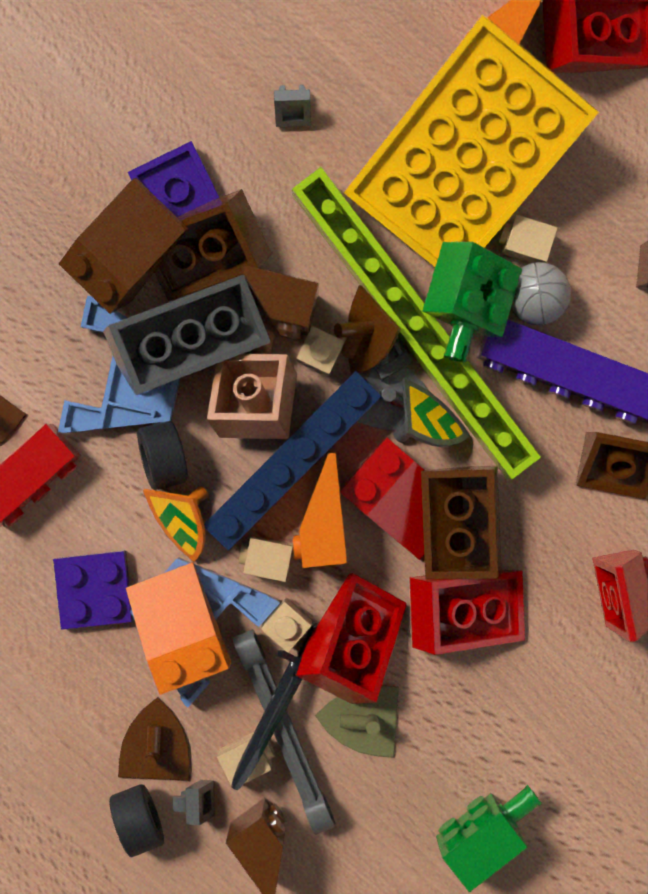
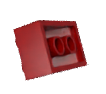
(595, 35)
(390, 494)
(623, 592)
(466, 612)
(353, 642)

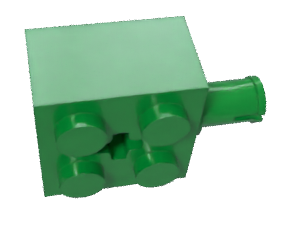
(471, 293)
(485, 836)

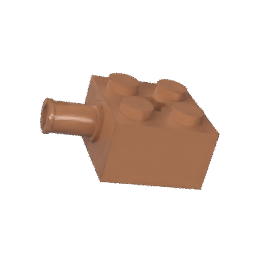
(253, 395)

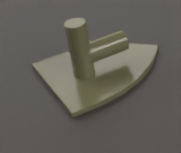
(363, 726)

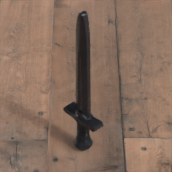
(273, 714)

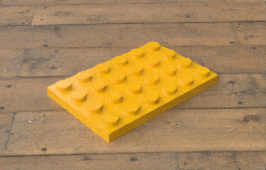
(471, 145)

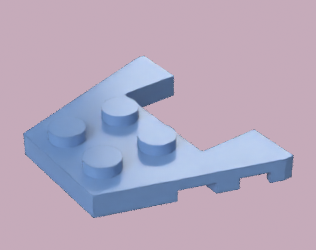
(119, 404)
(220, 593)

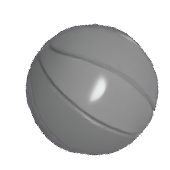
(541, 294)

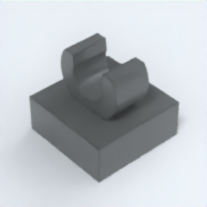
(292, 107)
(395, 361)
(196, 802)

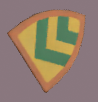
(180, 518)

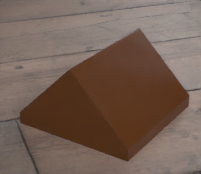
(614, 465)

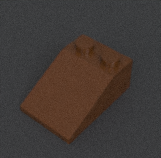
(123, 246)
(215, 247)

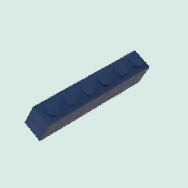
(292, 460)

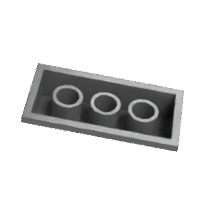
(186, 335)

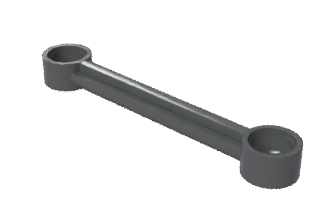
(313, 800)

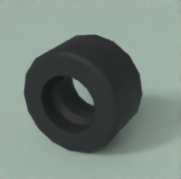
(162, 455)
(136, 820)

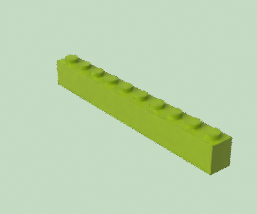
(419, 330)

